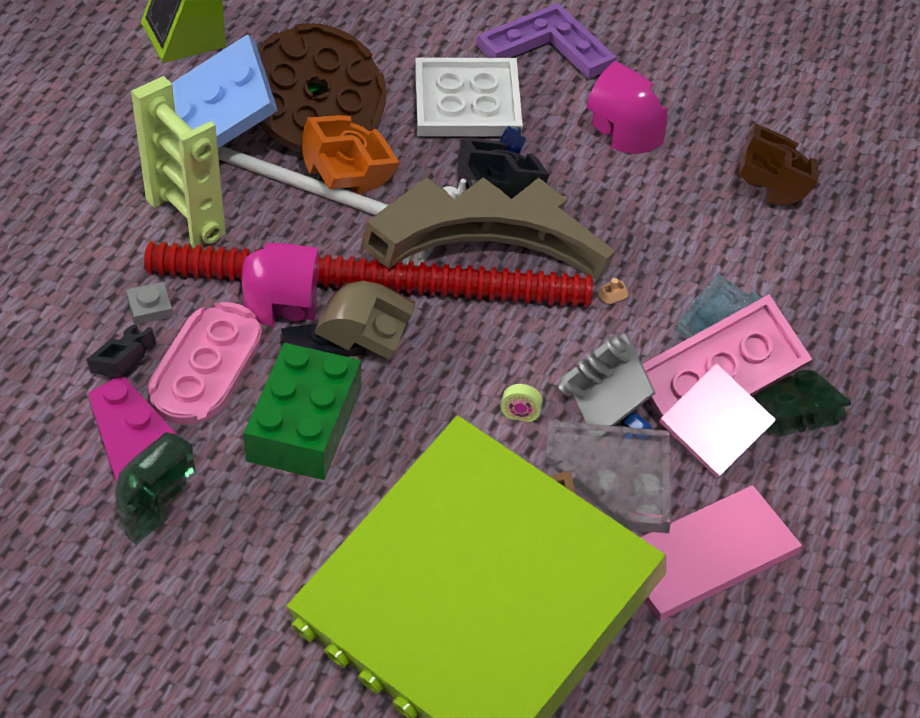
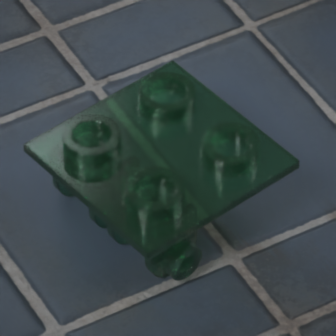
(802, 401)

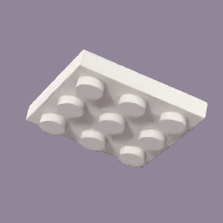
(467, 96)

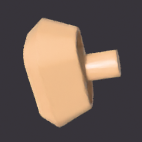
(613, 291)

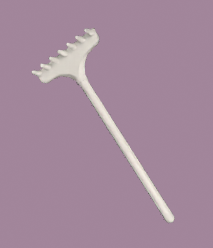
(320, 188)

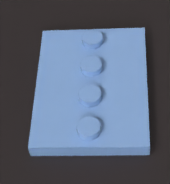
(226, 90)

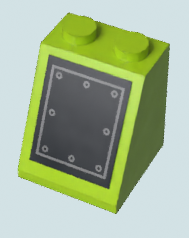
(184, 27)

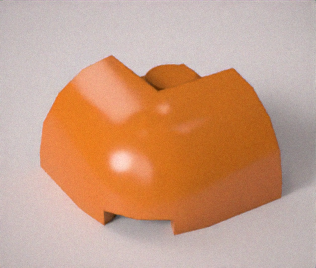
(347, 153)

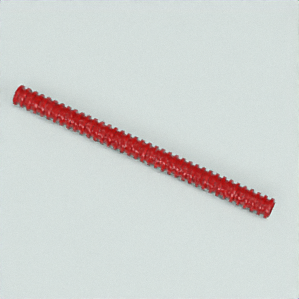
(398, 277)

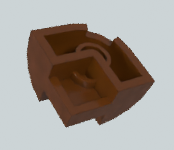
(775, 164)

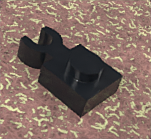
(119, 356)

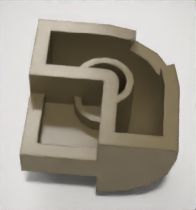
(366, 315)

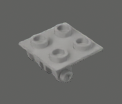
(609, 383)

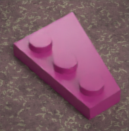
(124, 421)

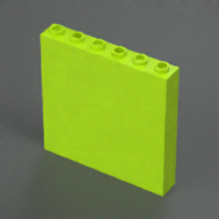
(477, 586)

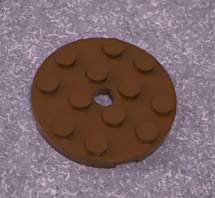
(324, 57)

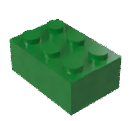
(303, 411)

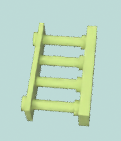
(179, 161)

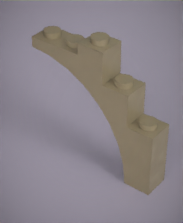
(532, 219)

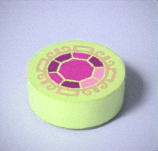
(521, 403)

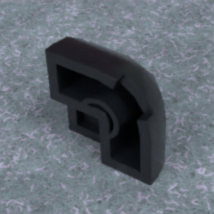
(499, 166)

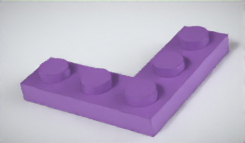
(544, 26)

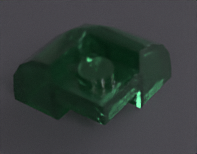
(151, 481)

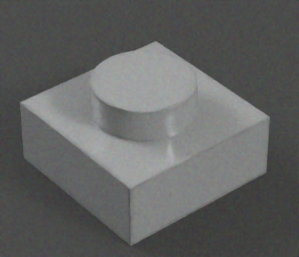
(149, 303)

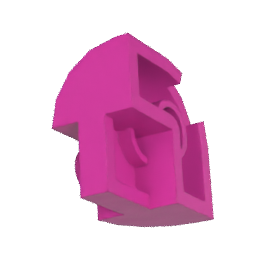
(627, 110)
(281, 282)

